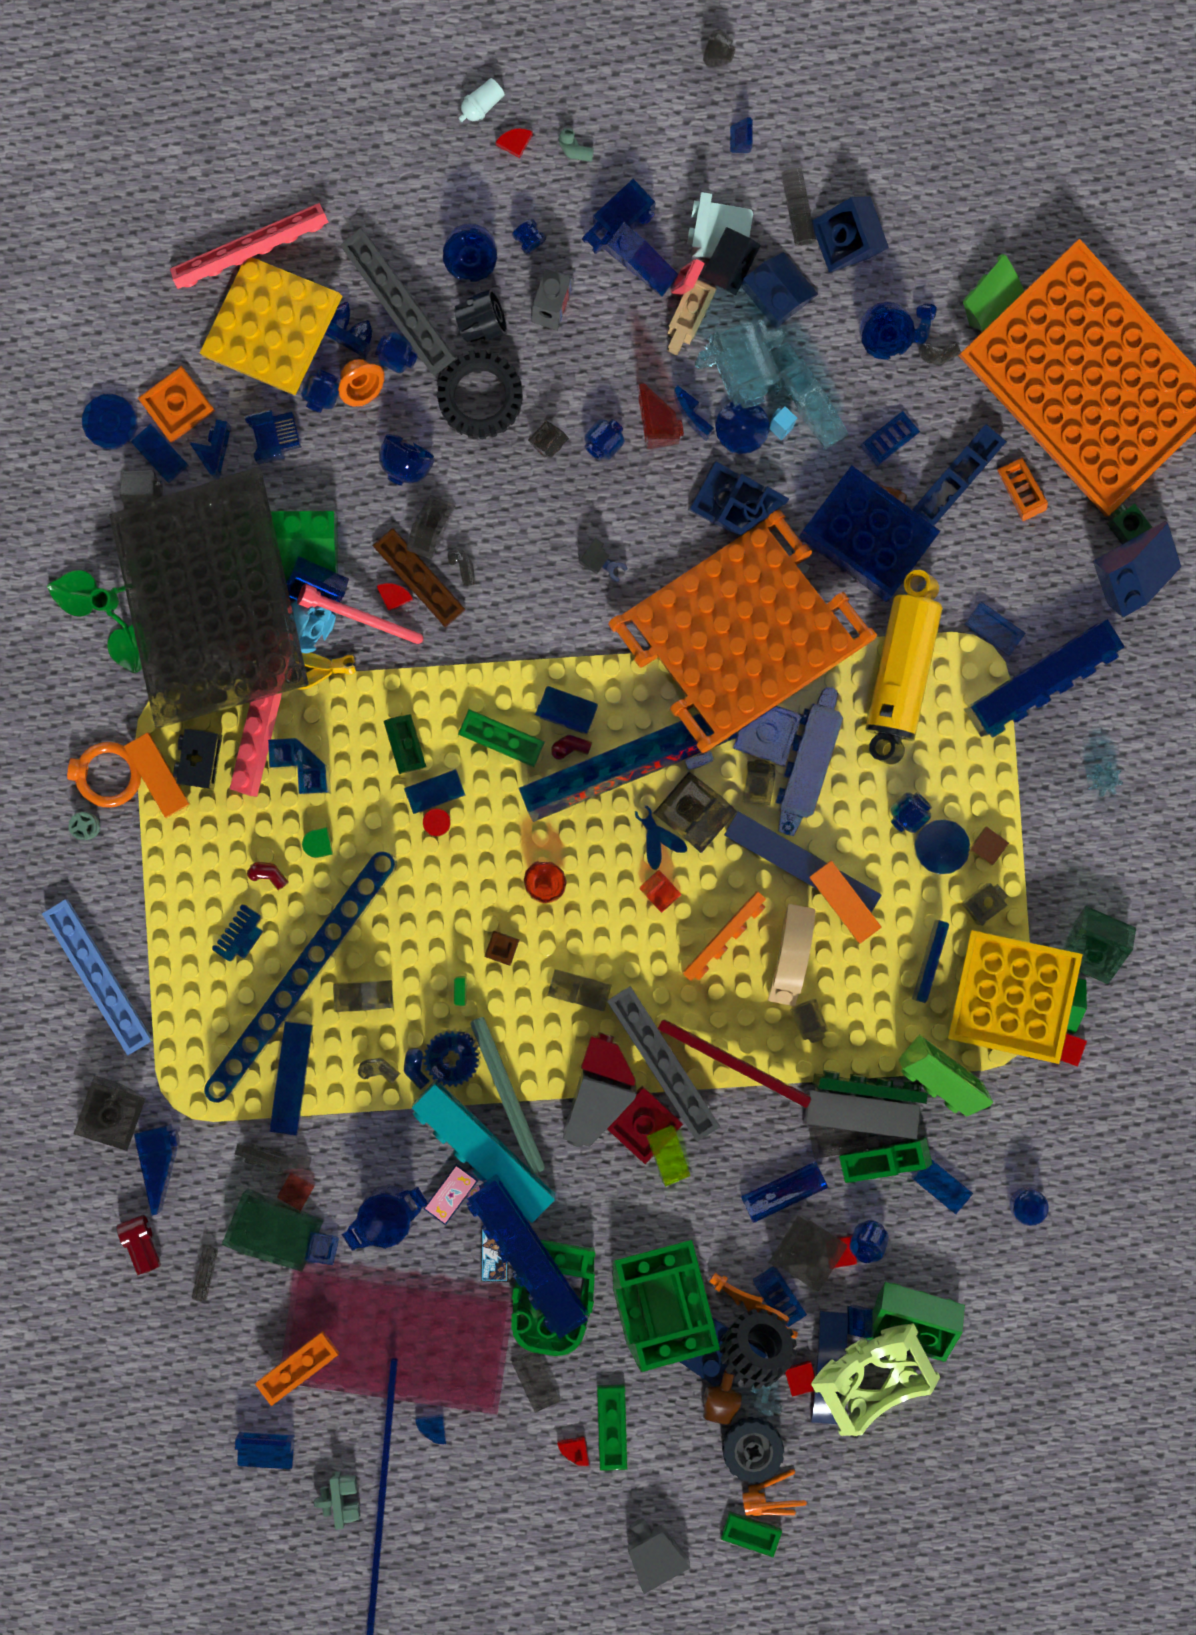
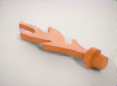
(750, 1301)

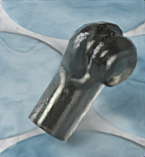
(938, 356)
(465, 566)
(377, 1067)

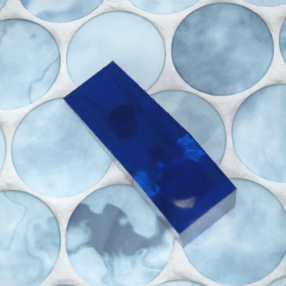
(638, 257)
(157, 1157)

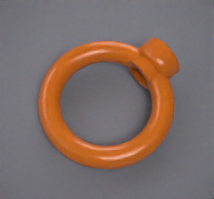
(78, 772)

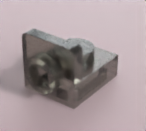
(548, 439)
(759, 782)

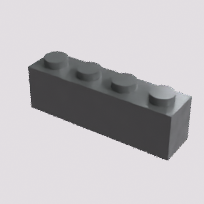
(860, 1114)

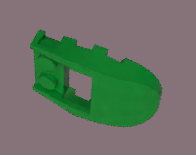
(528, 1322)

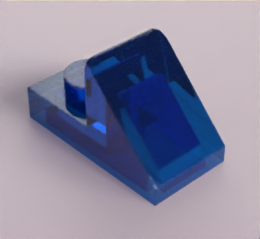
(214, 455)

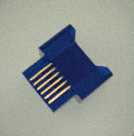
(273, 435)

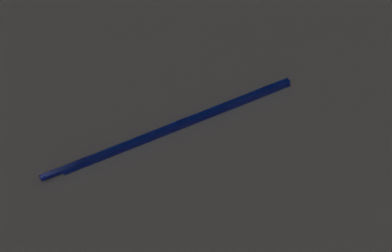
(382, 1496)

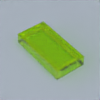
(668, 1155)

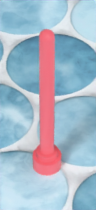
(311, 597)

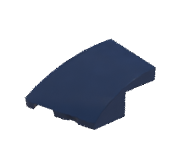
(734, 500)

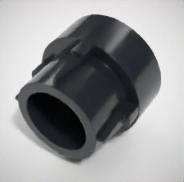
(481, 317)

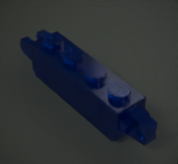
(810, 762)

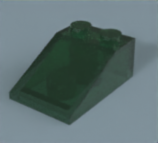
(271, 1230)

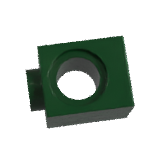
(1133, 513)

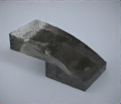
(579, 990)

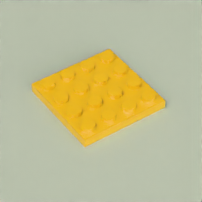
(271, 325)
(1015, 996)

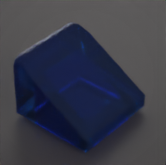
(741, 136)

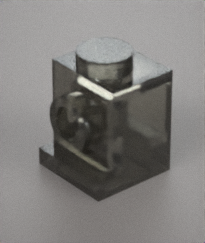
(975, 903)

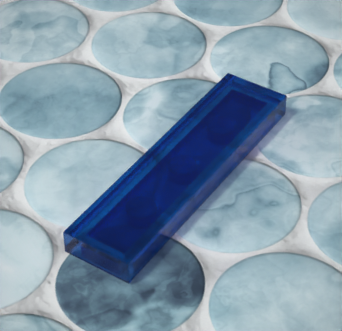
(291, 1078)

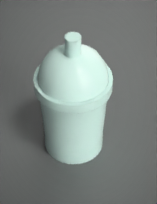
(481, 101)

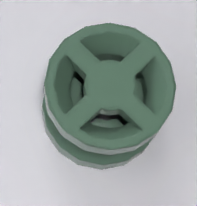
(78, 827)

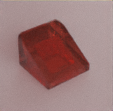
(660, 891)

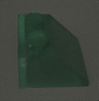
(1102, 942)

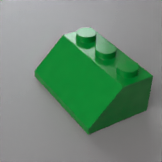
(935, 1318)

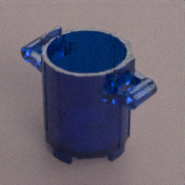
(385, 1217)

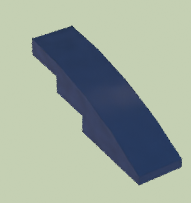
(959, 475)

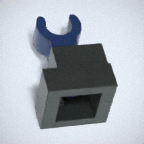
(595, 559)

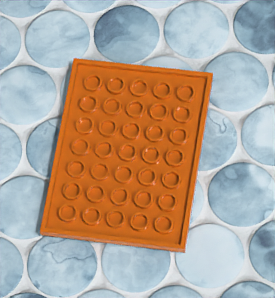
(1089, 377)

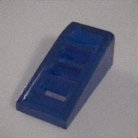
(871, 450)
(771, 1281)

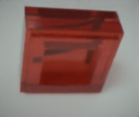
(295, 1191)

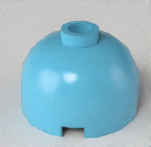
(312, 624)

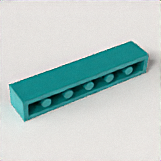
(481, 1149)

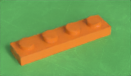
(717, 946)

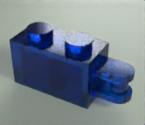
(629, 206)

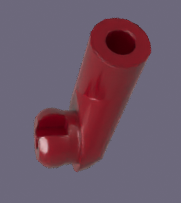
(569, 744)

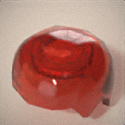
(545, 882)

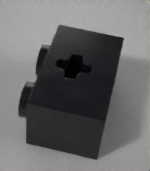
(208, 747)

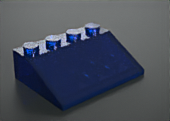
(869, 533)

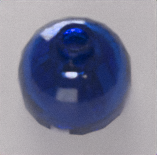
(470, 252)
(886, 330)
(404, 461)

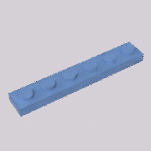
(97, 977)

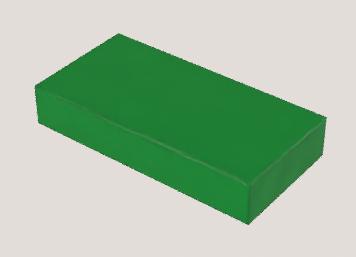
(751, 1534)

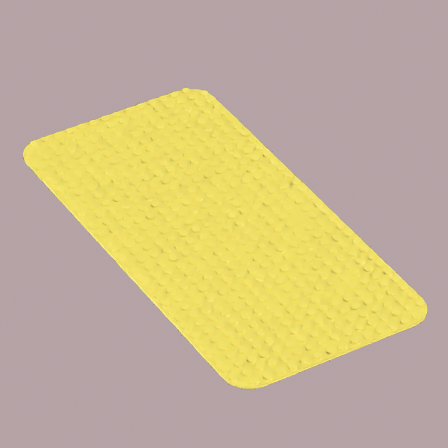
(464, 885)

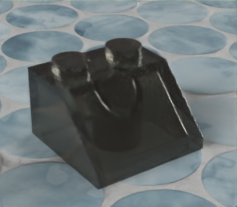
(695, 812)
(110, 1113)

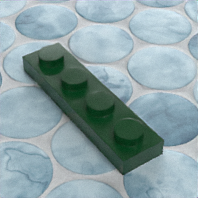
(858, 1085)

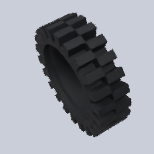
(479, 362)

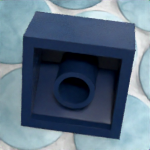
(849, 233)
(778, 289)

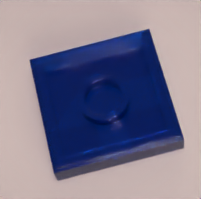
(770, 735)

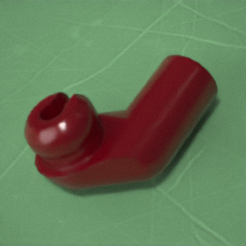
(269, 871)

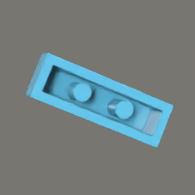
(782, 422)

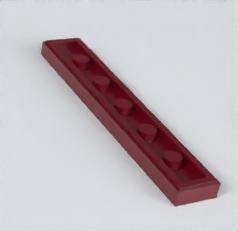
(735, 1063)

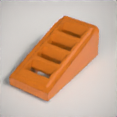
(1033, 509)

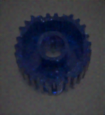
(465, 1065)

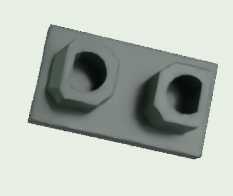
(342, 1511)

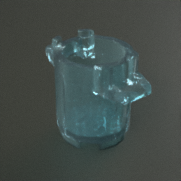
(745, 361)

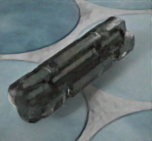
(204, 1273)

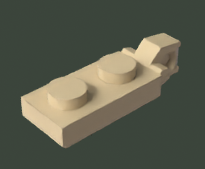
(690, 315)

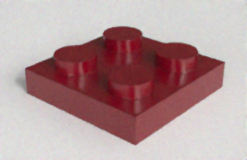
(641, 1119)

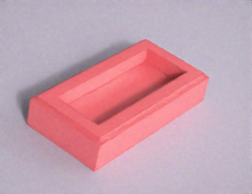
(687, 277)

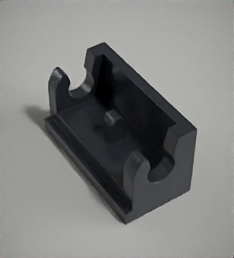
(731, 261)

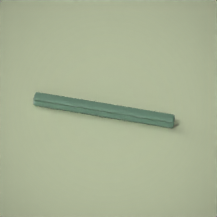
(507, 1095)

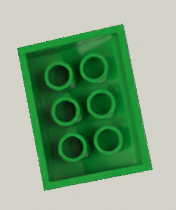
(307, 535)

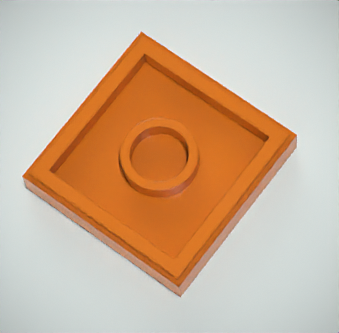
(176, 404)

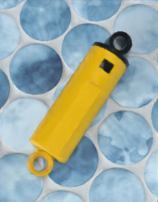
(904, 667)

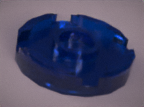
(109, 421)
(942, 846)

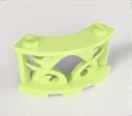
(897, 1388)

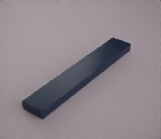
(788, 855)

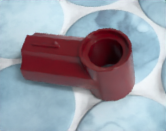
(137, 1239)

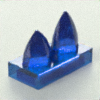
(356, 338)

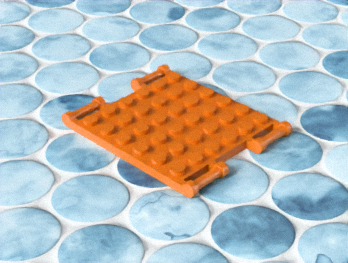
(742, 631)

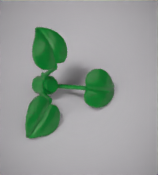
(79, 595)

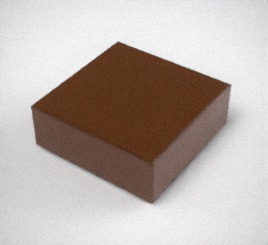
(989, 845)
(502, 948)

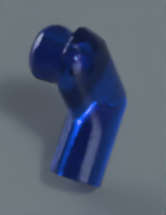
(412, 1067)

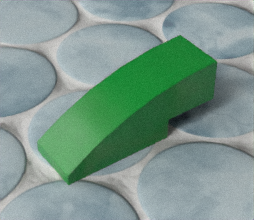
(886, 1160)

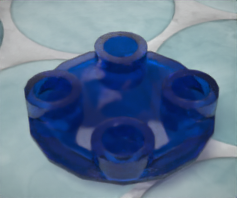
(742, 428)

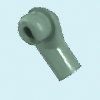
(572, 148)

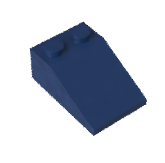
(1138, 569)

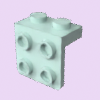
(711, 223)

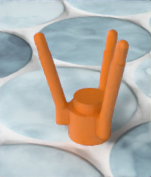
(756, 1504)

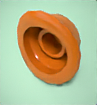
(360, 382)

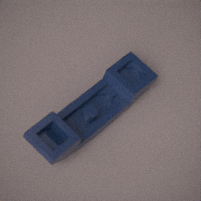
(831, 1345)

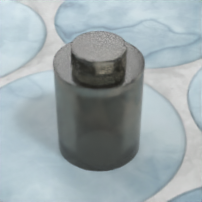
(810, 1020)

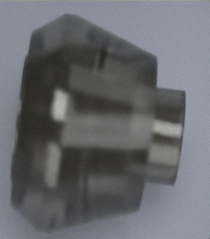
(719, 49)

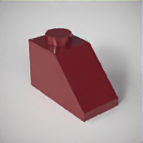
(607, 1059)

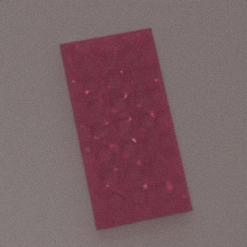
(445, 1343)

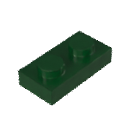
(404, 744)

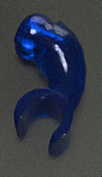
(927, 313)

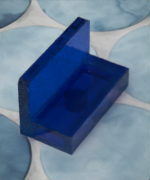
(566, 710)
(265, 1450)

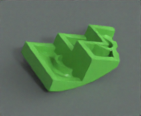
(992, 294)

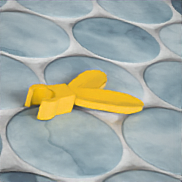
(324, 667)

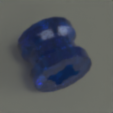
(529, 236)

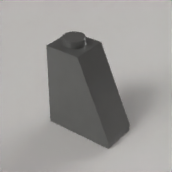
(595, 1107)

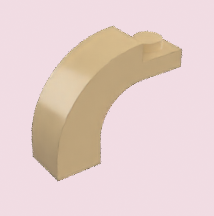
(793, 955)

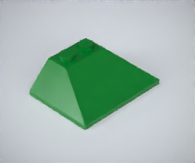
(663, 1306)

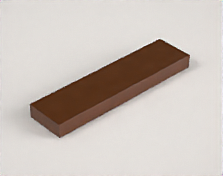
(419, 578)

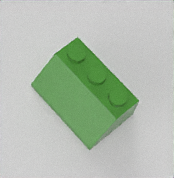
(944, 1077)

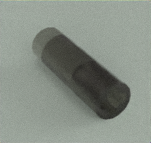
(798, 206)

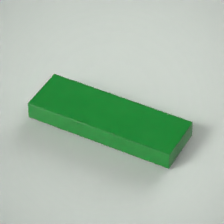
(501, 738)
(612, 1427)

